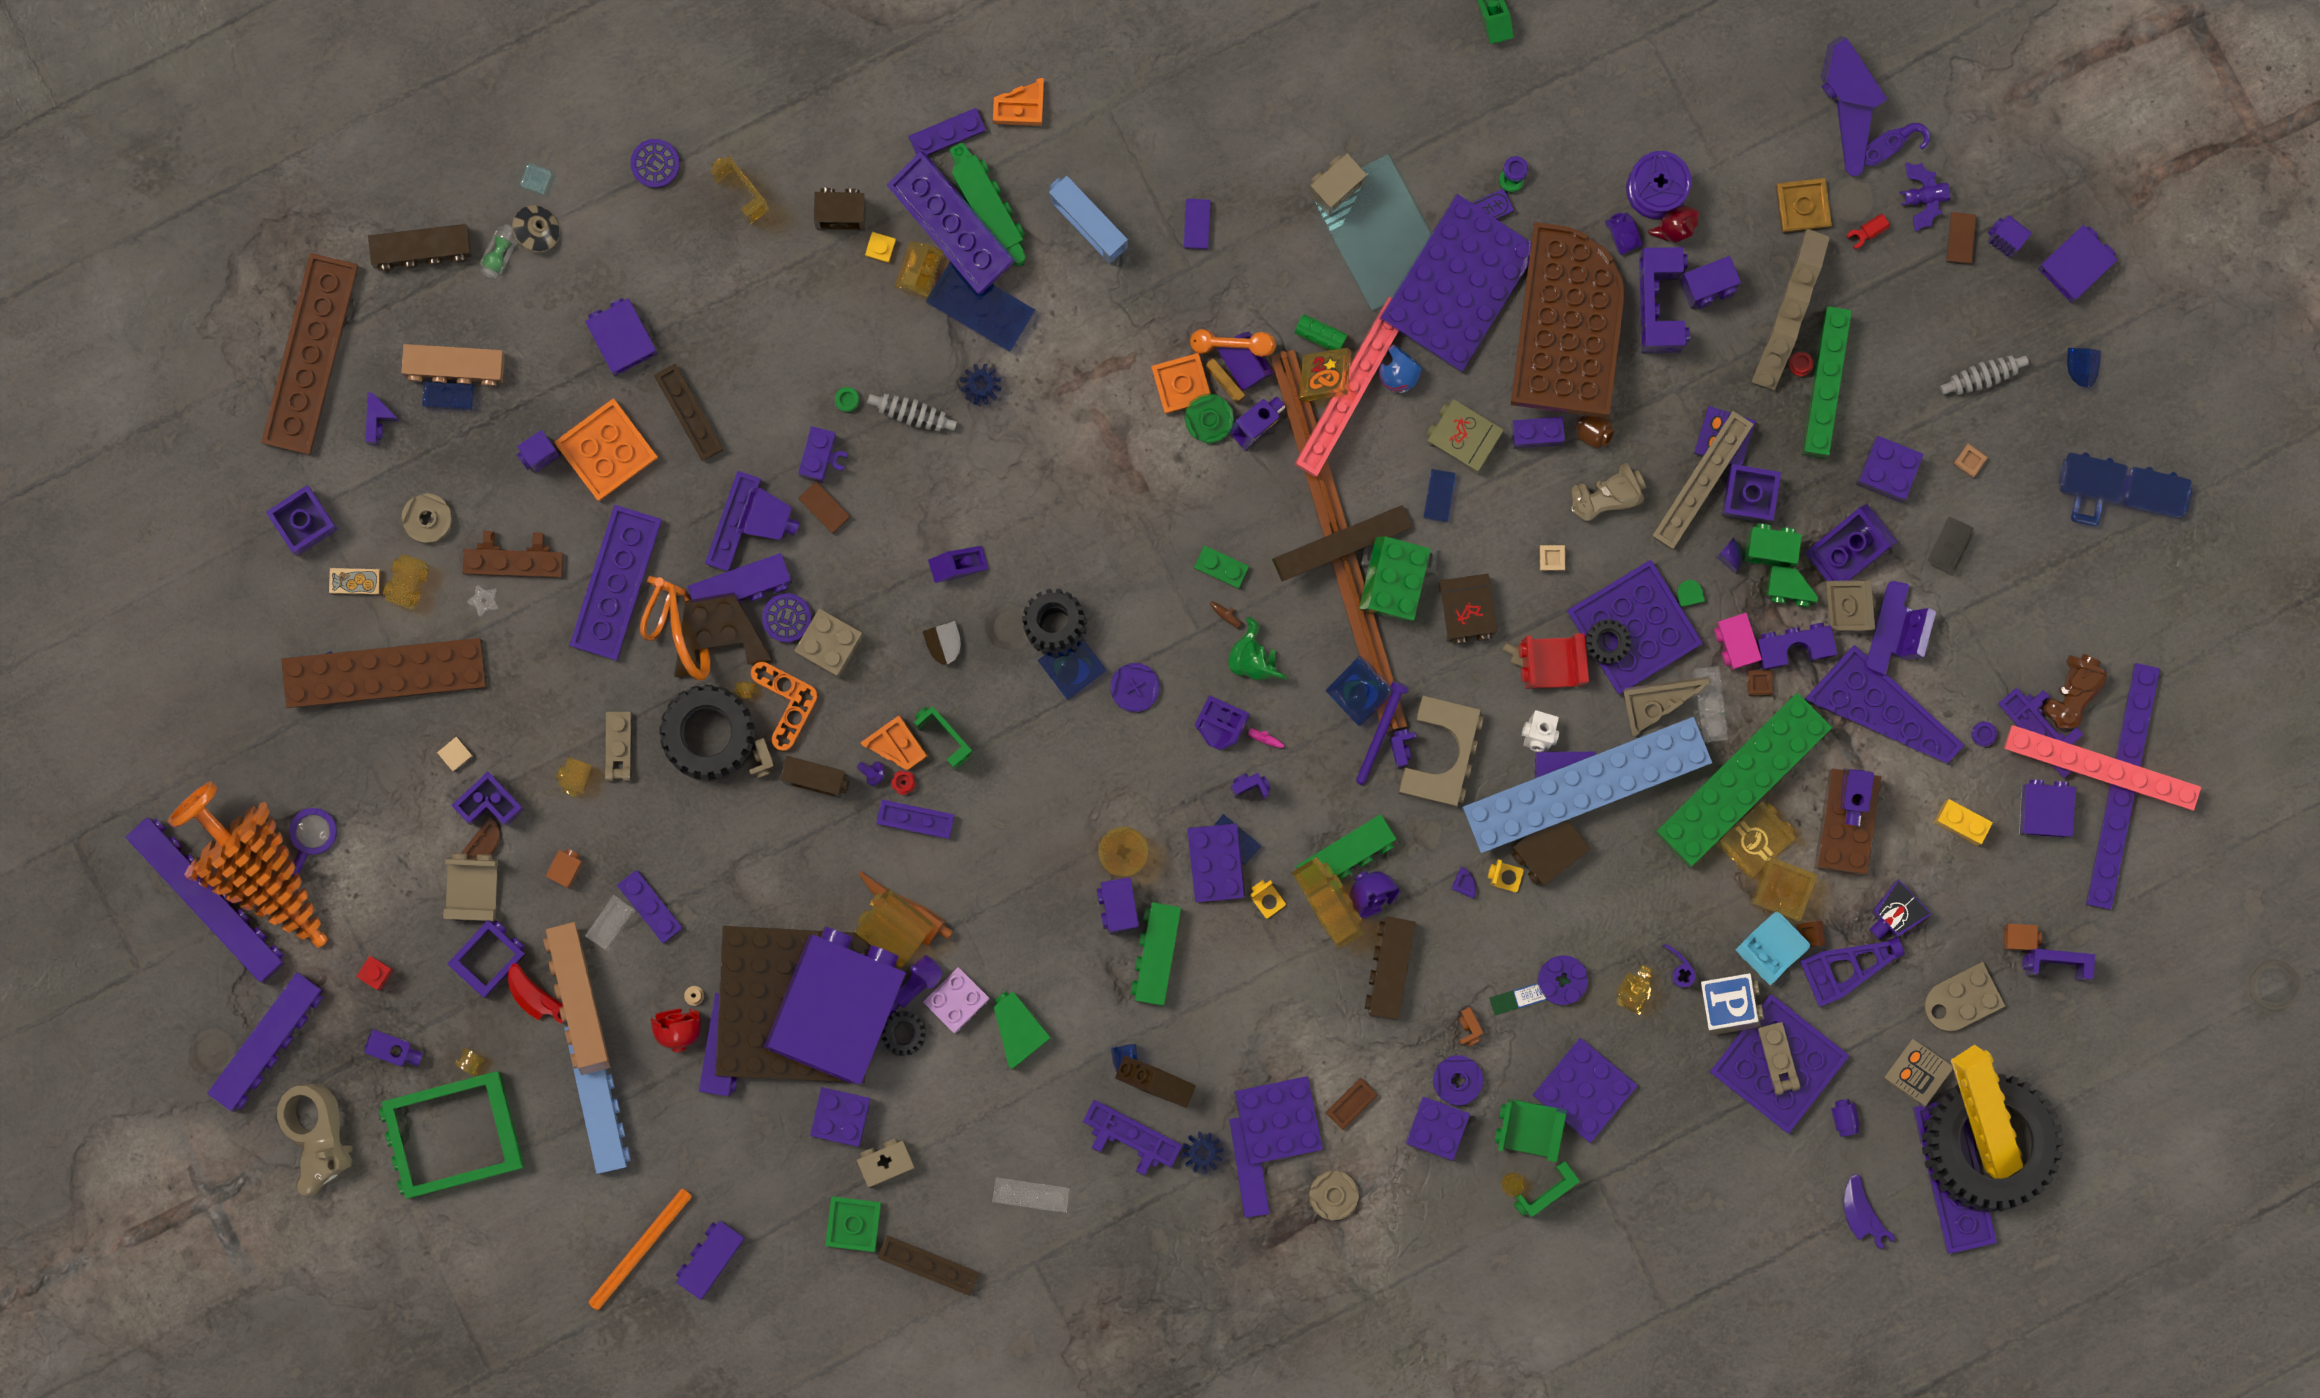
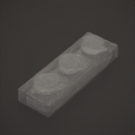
(1031, 1195)

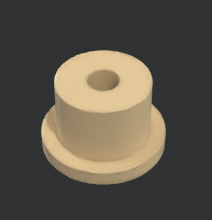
(699, 995)

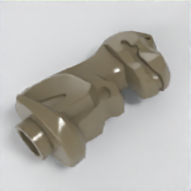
(1616, 493)

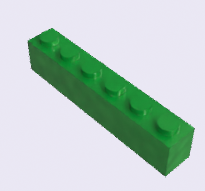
(1826, 382)

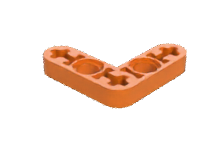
(792, 695)

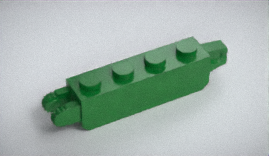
(983, 198)

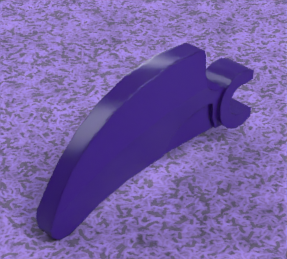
(1860, 1214)

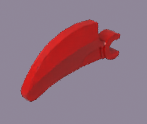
(531, 997)

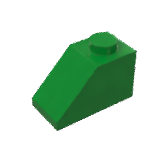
(1495, 20)

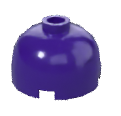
(1371, 892)

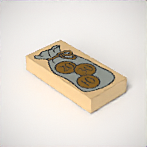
(354, 581)

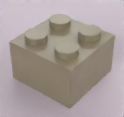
(1337, 183)
(828, 643)

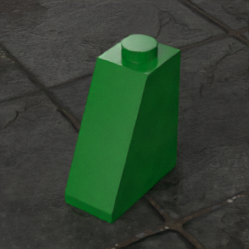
(1018, 1029)

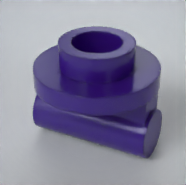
(874, 773)

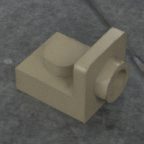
(762, 754)

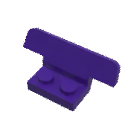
(1898, 630)

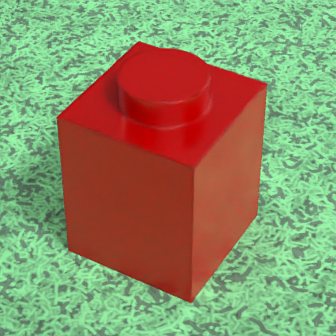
(375, 973)

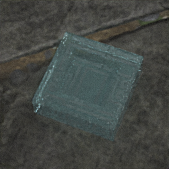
(535, 178)

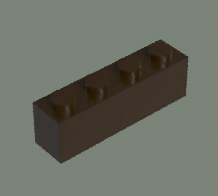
(420, 246)
(1391, 968)

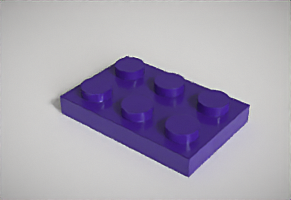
(1216, 862)

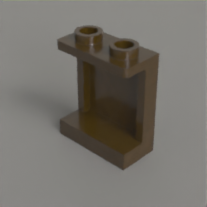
(1549, 851)

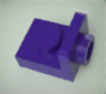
(1401, 752)

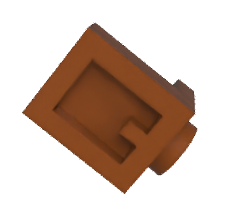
(1470, 1023)

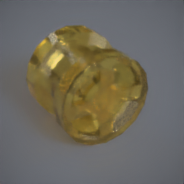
(469, 1061)

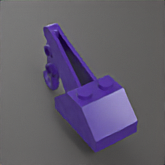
(1856, 95)

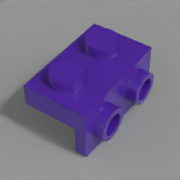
(1244, 784)

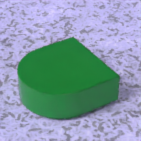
(1689, 593)

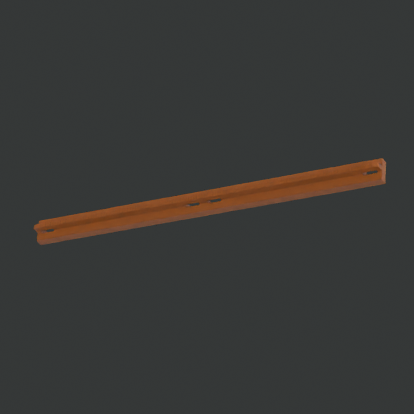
(1329, 511)

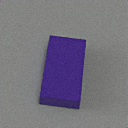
(1197, 224)

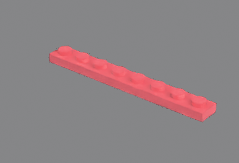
(1341, 407)
(2102, 767)

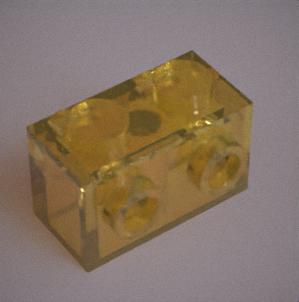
(406, 582)

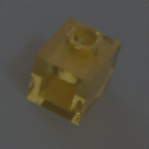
(574, 777)

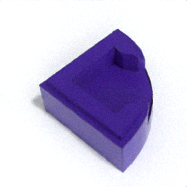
(1464, 883)

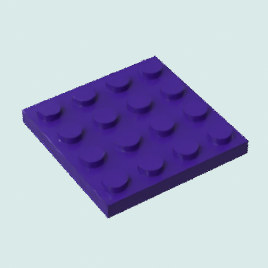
(1652, 617)
(1747, 1074)

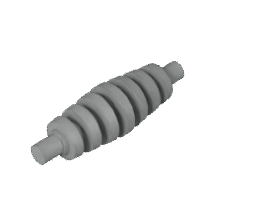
(1984, 375)
(902, 409)

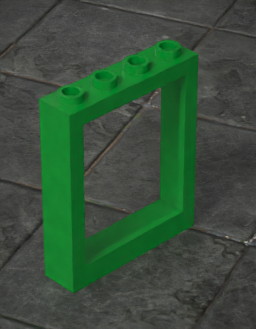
(503, 1122)

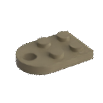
(1964, 998)

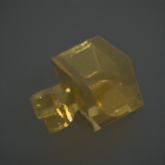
(1635, 990)

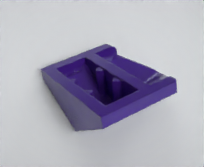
(1221, 723)

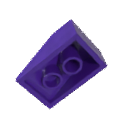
(1851, 545)

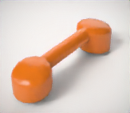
(1260, 343)

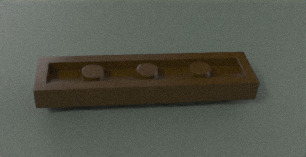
(688, 412)
(928, 1265)

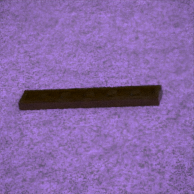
(1341, 543)

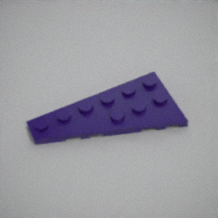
(1882, 707)

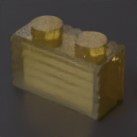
(918, 269)

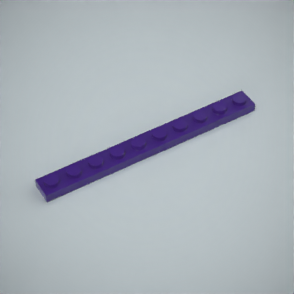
(2120, 800)

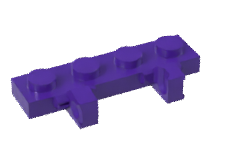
(2027, 715)
(1113, 1125)

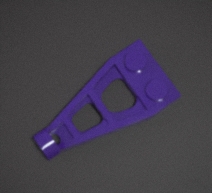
(1822, 980)

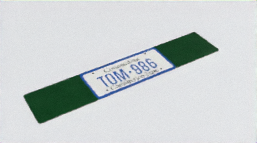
(1521, 997)

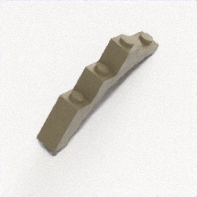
(1792, 309)

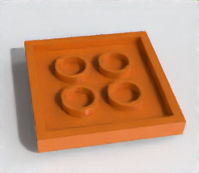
(606, 450)

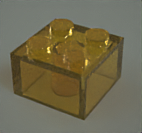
(1783, 889)

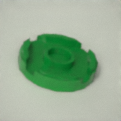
(1209, 418)

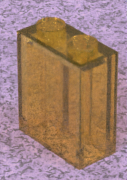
(894, 926)

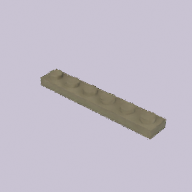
(1702, 479)

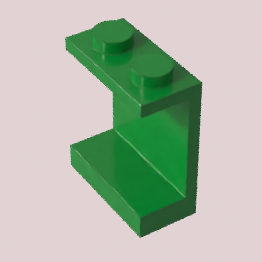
(962, 753)
(1531, 1128)

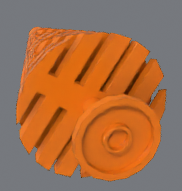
(246, 860)

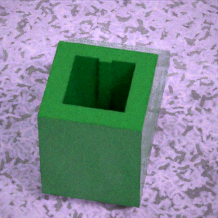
(1789, 585)

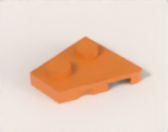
(1020, 106)
(897, 744)

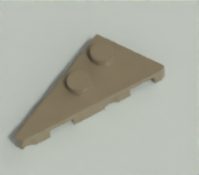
(1651, 702)

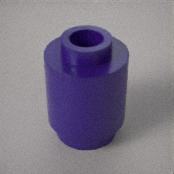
(1845, 1117)

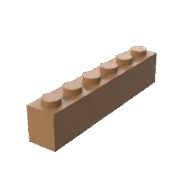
(577, 998)

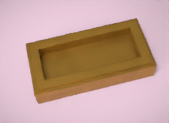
(1225, 381)

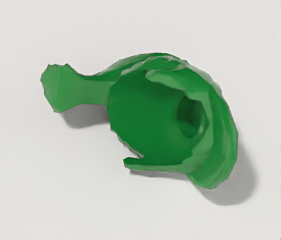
(1250, 658)

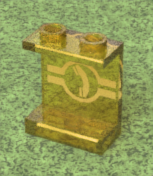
(755, 207)
(1756, 839)

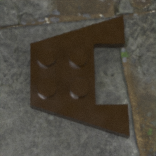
(719, 622)

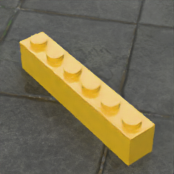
(1987, 1112)

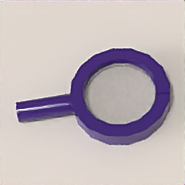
(311, 833)

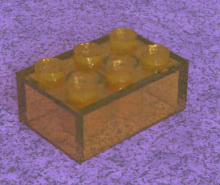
(1329, 901)

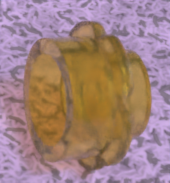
(745, 689)
(1512, 1184)

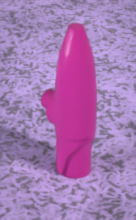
(1265, 738)

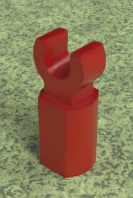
(1869, 230)

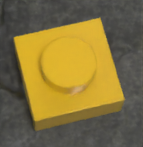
(880, 247)

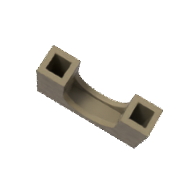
(1462, 724)

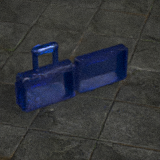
(2109, 483)

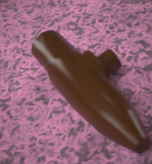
(1226, 614)

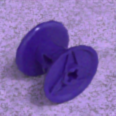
(1644, 191)

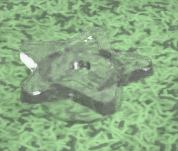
(481, 607)

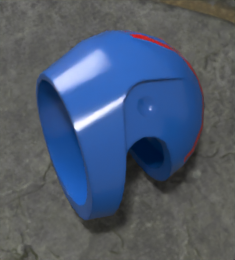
(1401, 373)

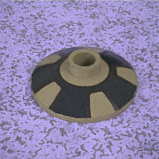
(529, 235)

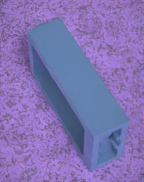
(1087, 219)

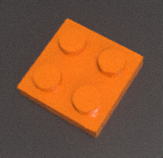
(1180, 382)

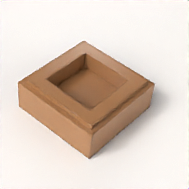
(1970, 460)

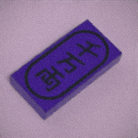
(1495, 204)

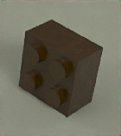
(839, 209)

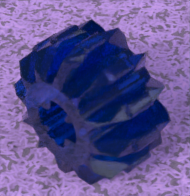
(989, 381)
(1197, 1159)

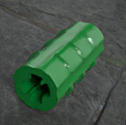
(1320, 333)

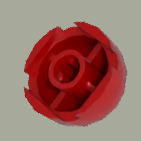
(676, 1029)

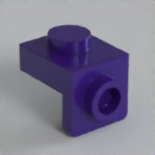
(1623, 232)

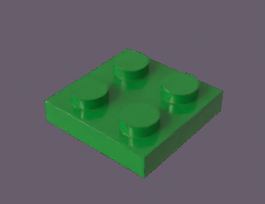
(853, 1224)

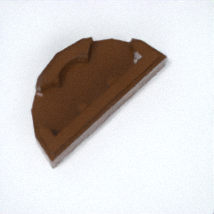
(484, 841)

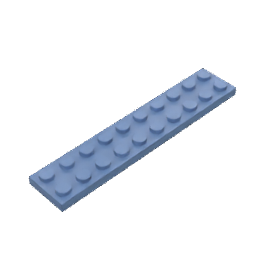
(1587, 785)

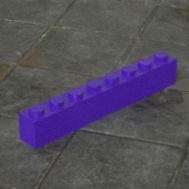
(213, 909)

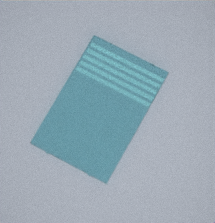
(1378, 231)

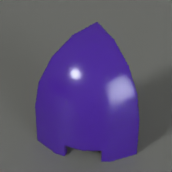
(1731, 555)

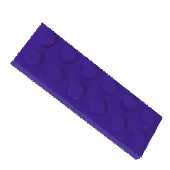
(951, 222)
(615, 582)
(1959, 1225)

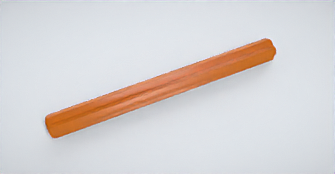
(640, 1249)

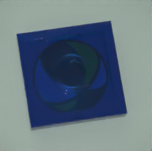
(1073, 670)
(1359, 690)

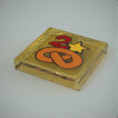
(1325, 374)

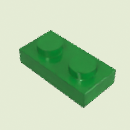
(1221, 567)

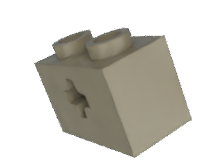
(877, 1174)

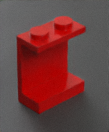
(1554, 662)

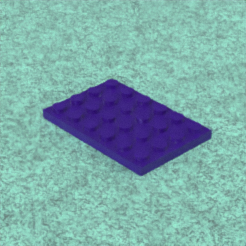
(1458, 283)

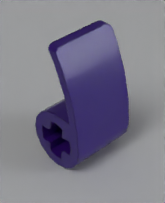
(1685, 966)

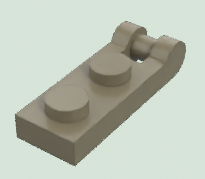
(618, 745)
(1778, 1057)

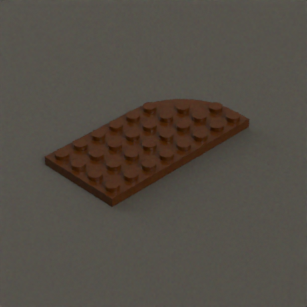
(1568, 325)

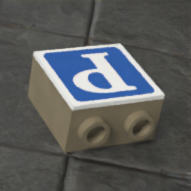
(1732, 1004)

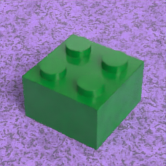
(1772, 546)

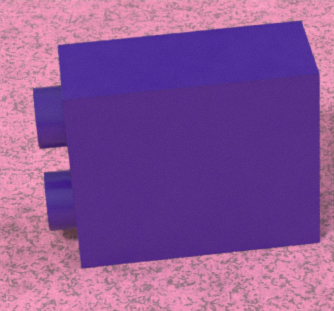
(835, 1006)

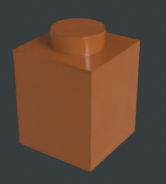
(565, 868)
(2021, 937)

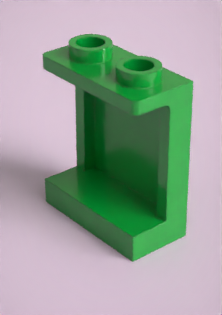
(1568, 1181)

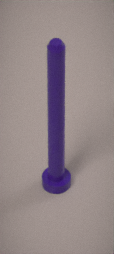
(1398, 689)

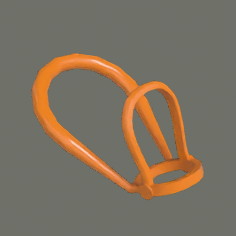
(671, 605)

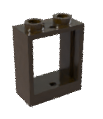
(814, 777)
(1155, 1081)

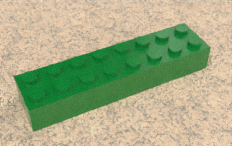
(1743, 780)

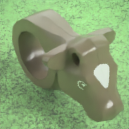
(322, 1152)

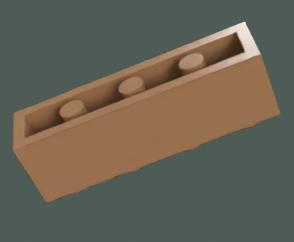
(453, 364)

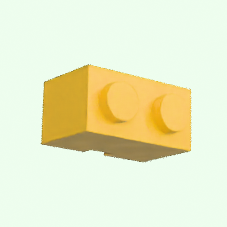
(1963, 822)

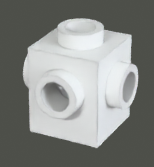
(1540, 732)

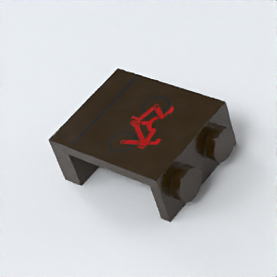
(1468, 608)

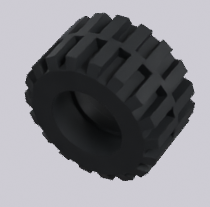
(1063, 639)

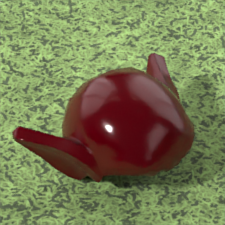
(1677, 224)

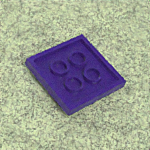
(1586, 1088)
(1278, 1120)

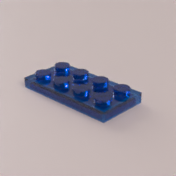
(990, 314)

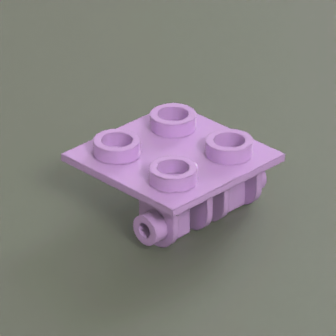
(956, 1000)

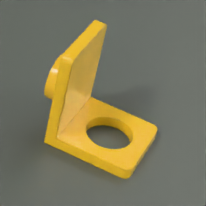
(1496, 872)
(1263, 889)

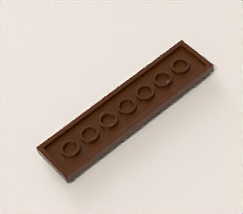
(309, 354)
(383, 673)

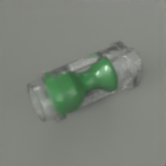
(492, 262)

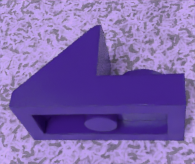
(375, 413)

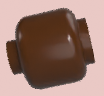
(1595, 431)

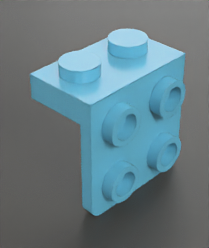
(1773, 947)

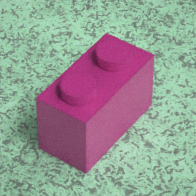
(1737, 641)

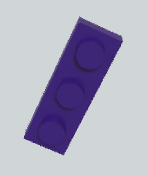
(948, 133)
(915, 819)
(649, 906)

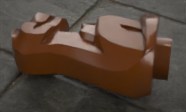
(2080, 687)

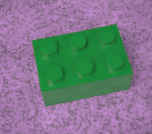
(1394, 578)

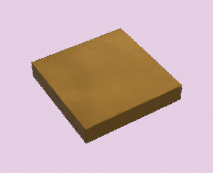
(1803, 205)

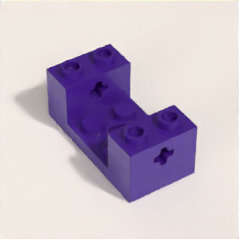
(1657, 265)

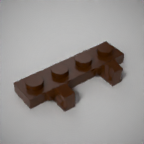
(533, 562)

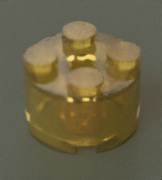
(1130, 840)

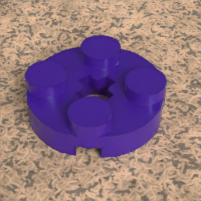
(1550, 987)
(1447, 1069)

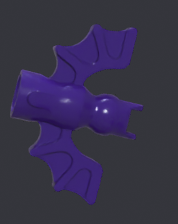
(1929, 194)

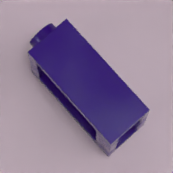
(499, 930)

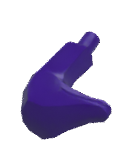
(925, 974)

